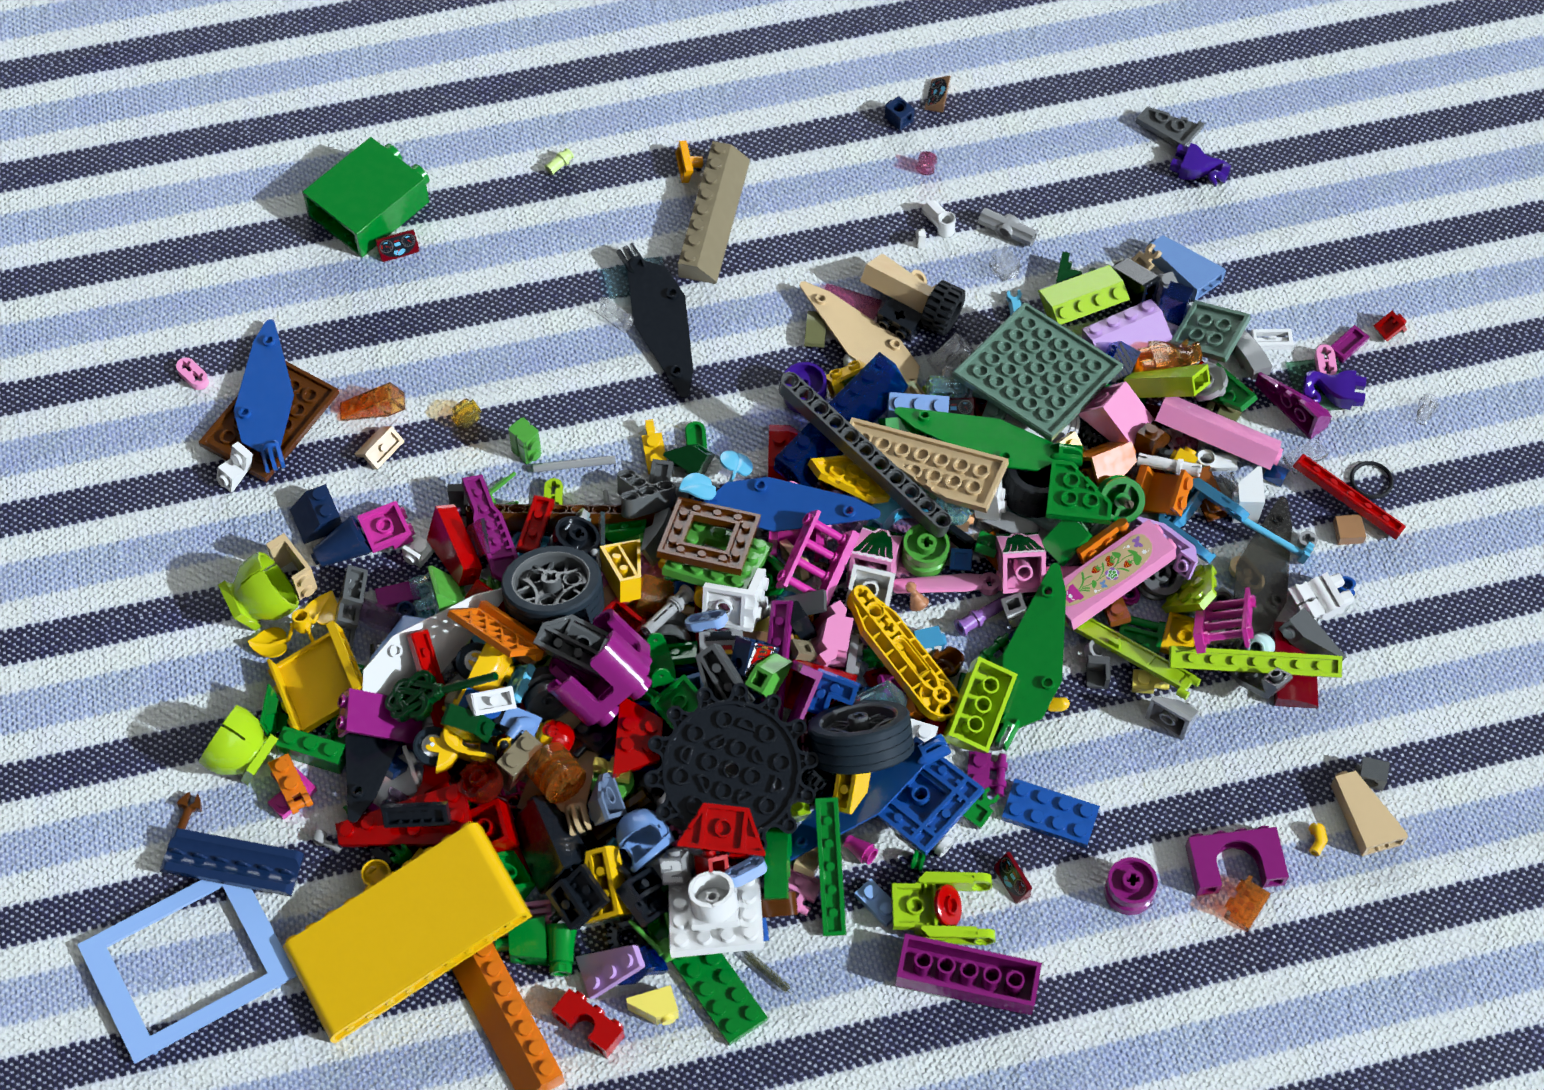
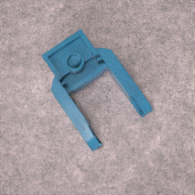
(1200, 491)

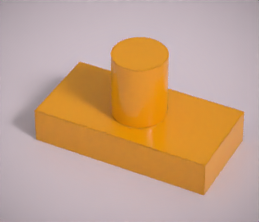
(686, 162)

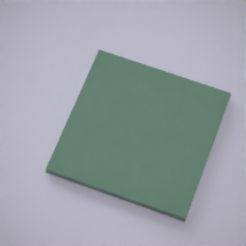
(1037, 371)

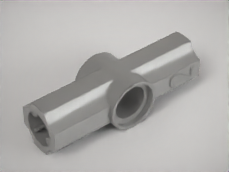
(1007, 227)

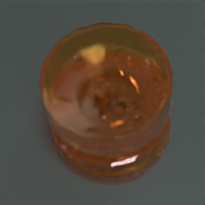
(556, 773)

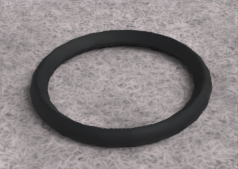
(1391, 481)

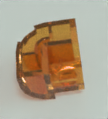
(653, 596)

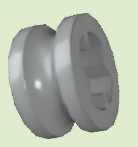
(1306, 535)

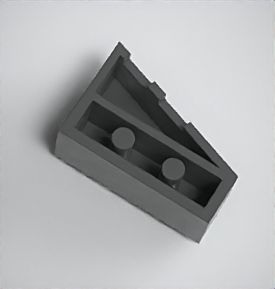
(718, 672)

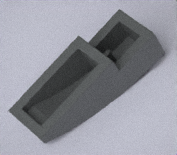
(654, 534)

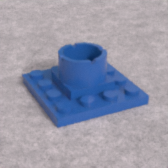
(931, 803)

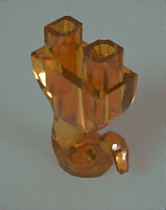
(1165, 355)

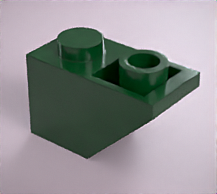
(692, 458)

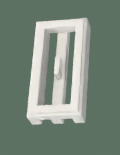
(1273, 342)

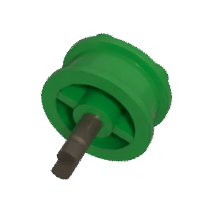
(1126, 497)

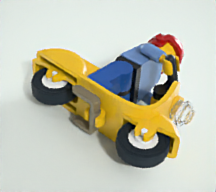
(443, 747)

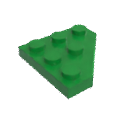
(1075, 496)

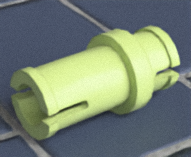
(561, 159)

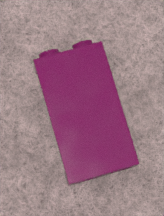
(806, 692)
(366, 715)

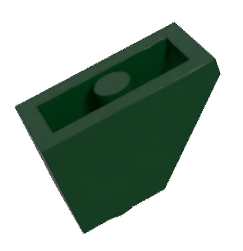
(469, 727)

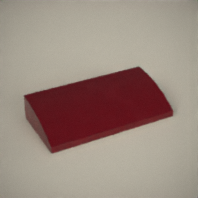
(1300, 690)

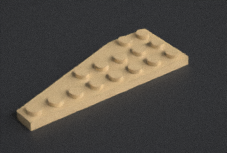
(944, 469)

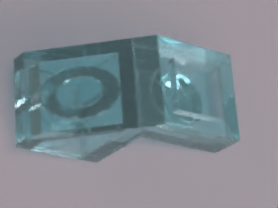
(423, 596)

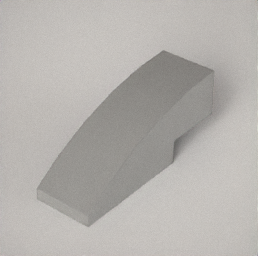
(1251, 356)

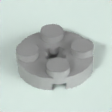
(1218, 383)

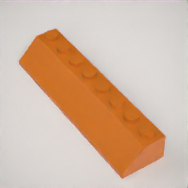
(507, 1022)

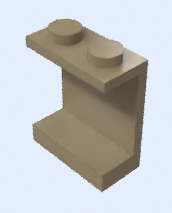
(515, 759)

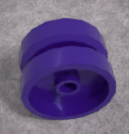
(813, 376)

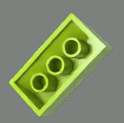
(1083, 295)
(979, 706)

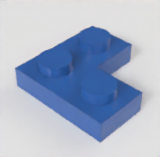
(833, 687)

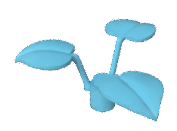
(701, 485)

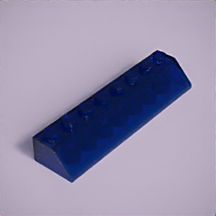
(861, 398)

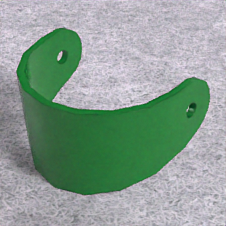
(662, 666)

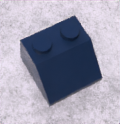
(315, 514)

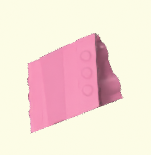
(833, 637)

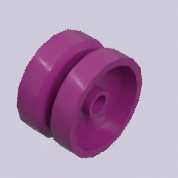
(1130, 886)

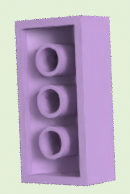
(1132, 326)

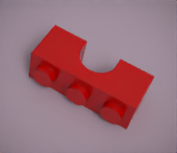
(574, 1009)

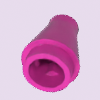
(861, 849)

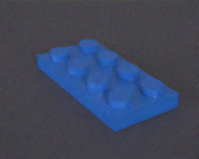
(1050, 813)

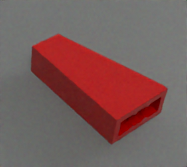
(453, 546)

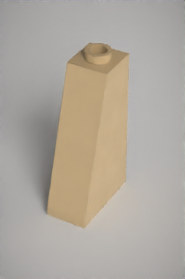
(896, 282)
(1366, 815)

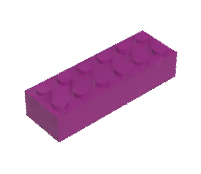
(968, 974)

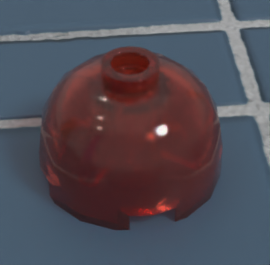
(481, 782)

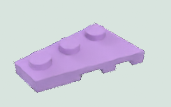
(609, 968)

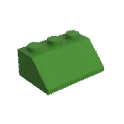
(445, 589)

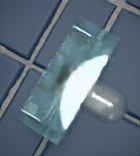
(946, 385)

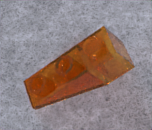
(374, 403)

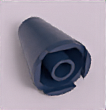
(342, 544)

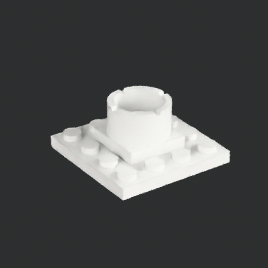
(714, 916)

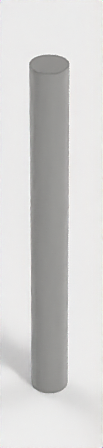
(574, 464)

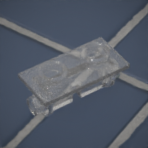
(615, 314)

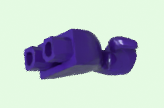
(1198, 164)
(1337, 388)

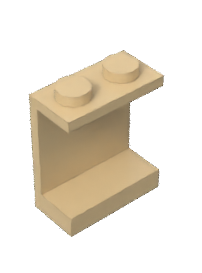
(283, 553)

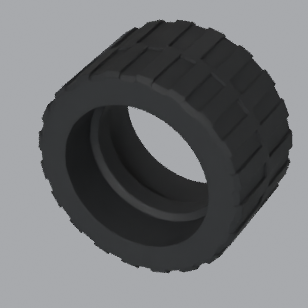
(1024, 498)

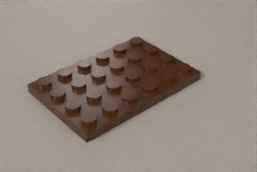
(310, 401)

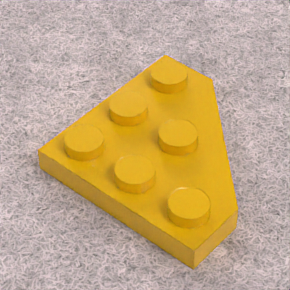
(847, 476)

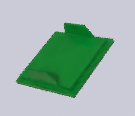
(272, 718)

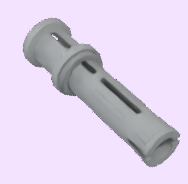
(674, 605)

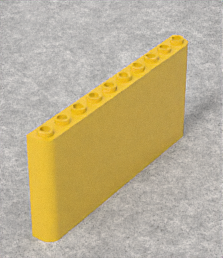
(405, 931)

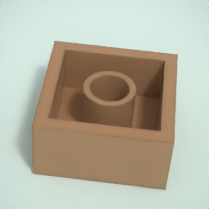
(1349, 529)

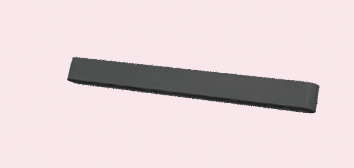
(865, 463)

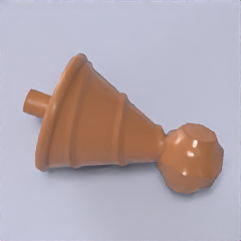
(917, 600)

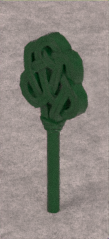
(408, 702)

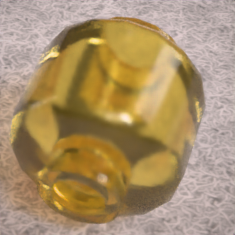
(466, 413)

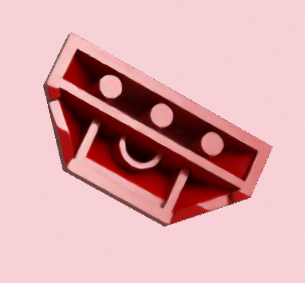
(779, 438)

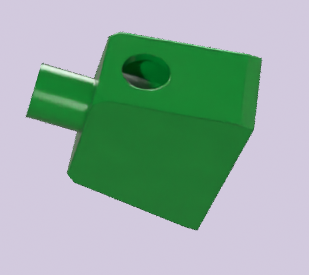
(526, 943)

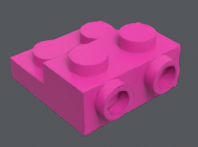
(386, 527)

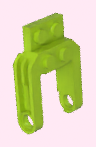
(915, 907)

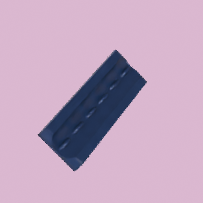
(232, 861)

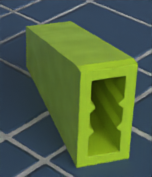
(1170, 382)

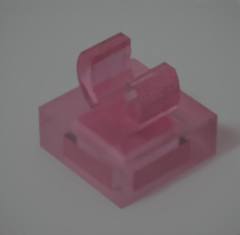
(1188, 441)

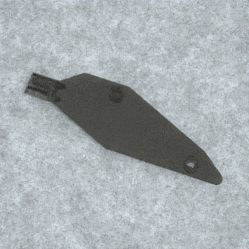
(1265, 571)

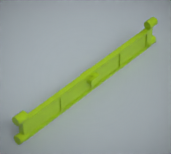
(1138, 656)

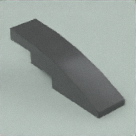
(351, 601)

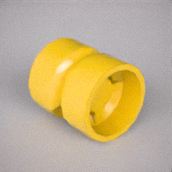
(374, 871)

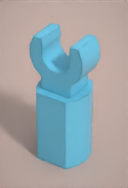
(1014, 302)

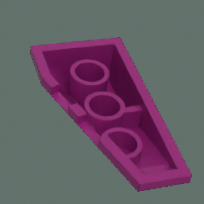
(1300, 409)

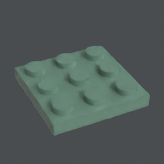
(1214, 328)

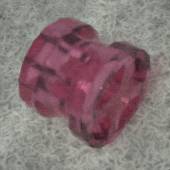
(926, 163)

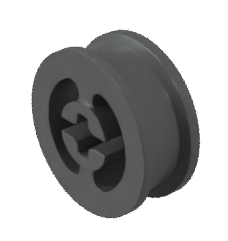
(1151, 586)

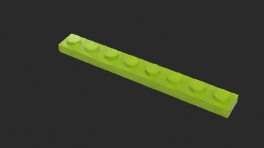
(1255, 661)

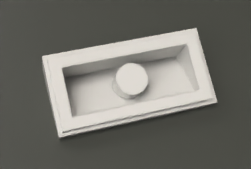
(491, 701)

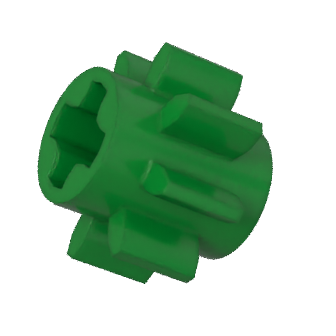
(871, 658)

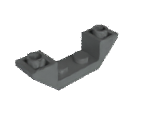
(1263, 684)

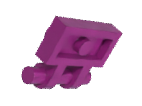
(979, 770)

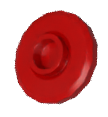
(947, 905)

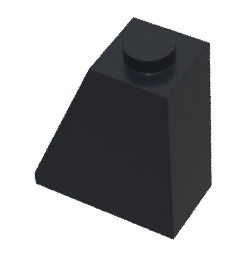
(1139, 281)

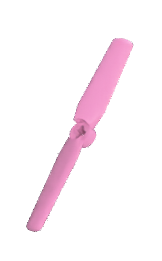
(961, 582)

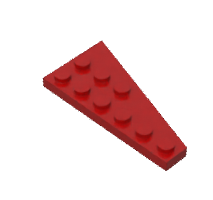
(371, 832)

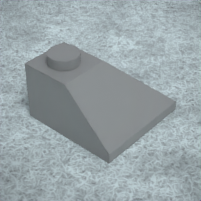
(1172, 715)

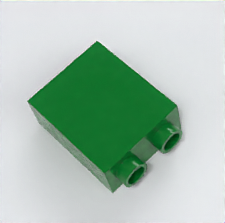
(367, 195)

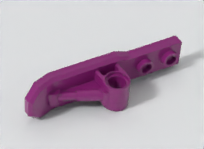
(501, 545)

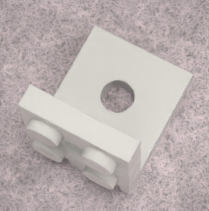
(744, 604)

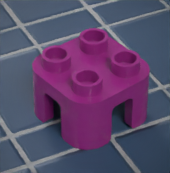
(621, 662)

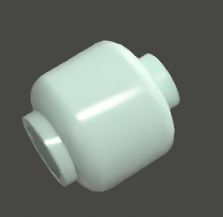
(1261, 642)

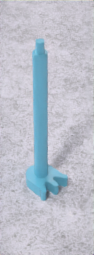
(1303, 554)

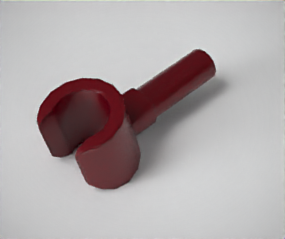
(508, 799)

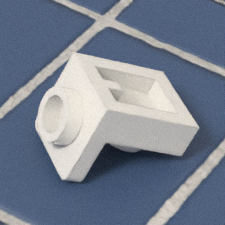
(417, 552)

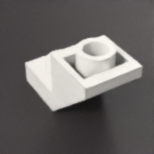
(234, 469)

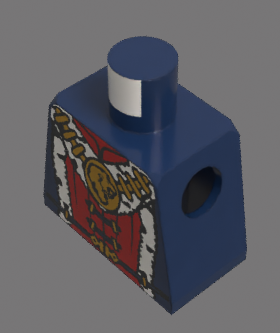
(748, 653)

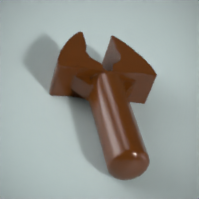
(188, 810)

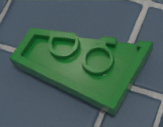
(1236, 395)

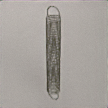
(767, 968)

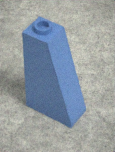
(1188, 266)

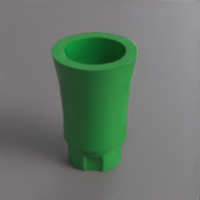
(560, 949)

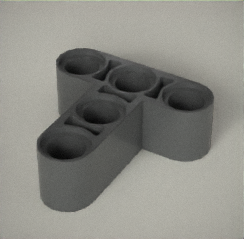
(641, 497)

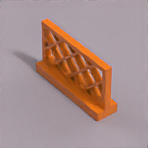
(498, 630)

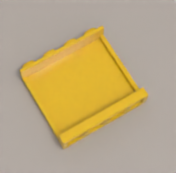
(315, 679)

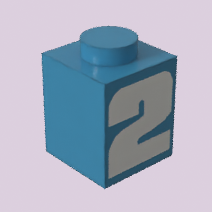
(931, 639)

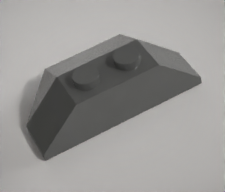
(572, 642)

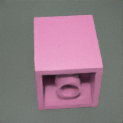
(1117, 413)

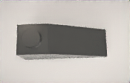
(1308, 636)

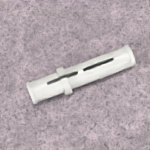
(1169, 464)

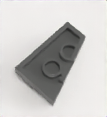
(1169, 128)

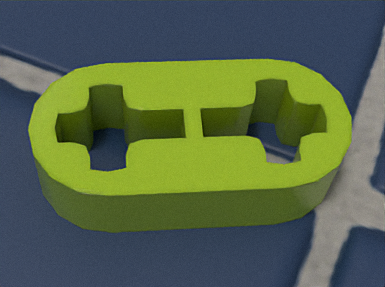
(558, 496)

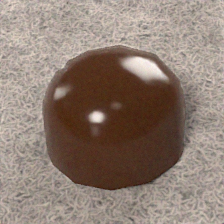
(949, 660)

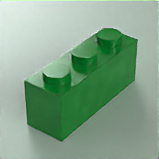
(312, 750)

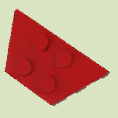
(634, 730)
(723, 830)

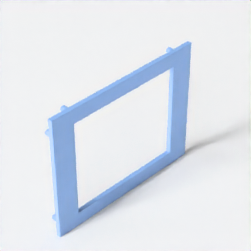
(118, 999)

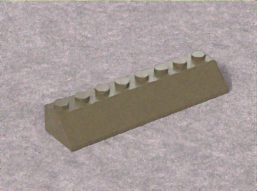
(713, 214)

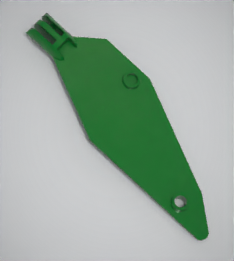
(991, 436)
(1036, 657)

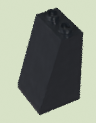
(547, 843)

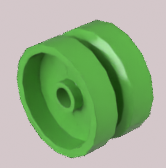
(923, 552)

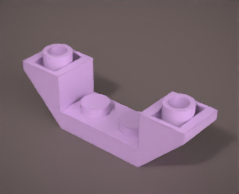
(1185, 552)

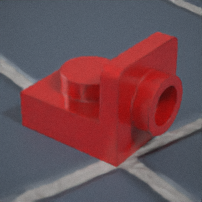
(1390, 325)

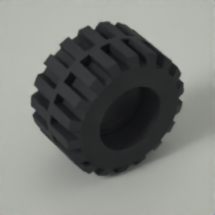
(943, 307)

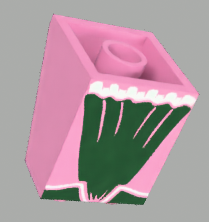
(877, 550)
(1020, 562)

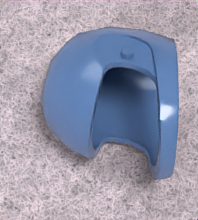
(643, 837)

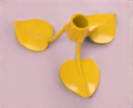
(272, 641)

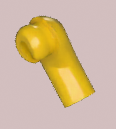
(1058, 704)
(1321, 839)

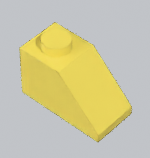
(655, 1006)

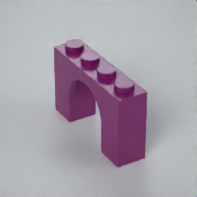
(1260, 843)

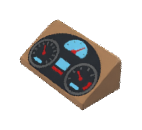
(938, 94)

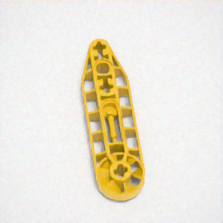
(902, 654)

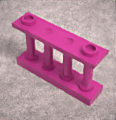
(837, 559)
(1203, 621)

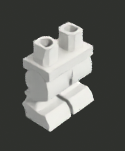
(1324, 596)

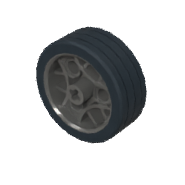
(552, 585)
(861, 737)

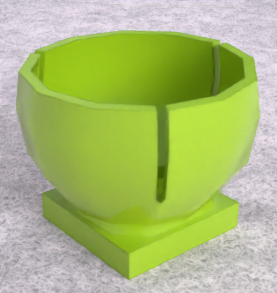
(259, 593)
(238, 746)

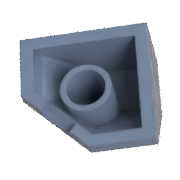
(606, 800)

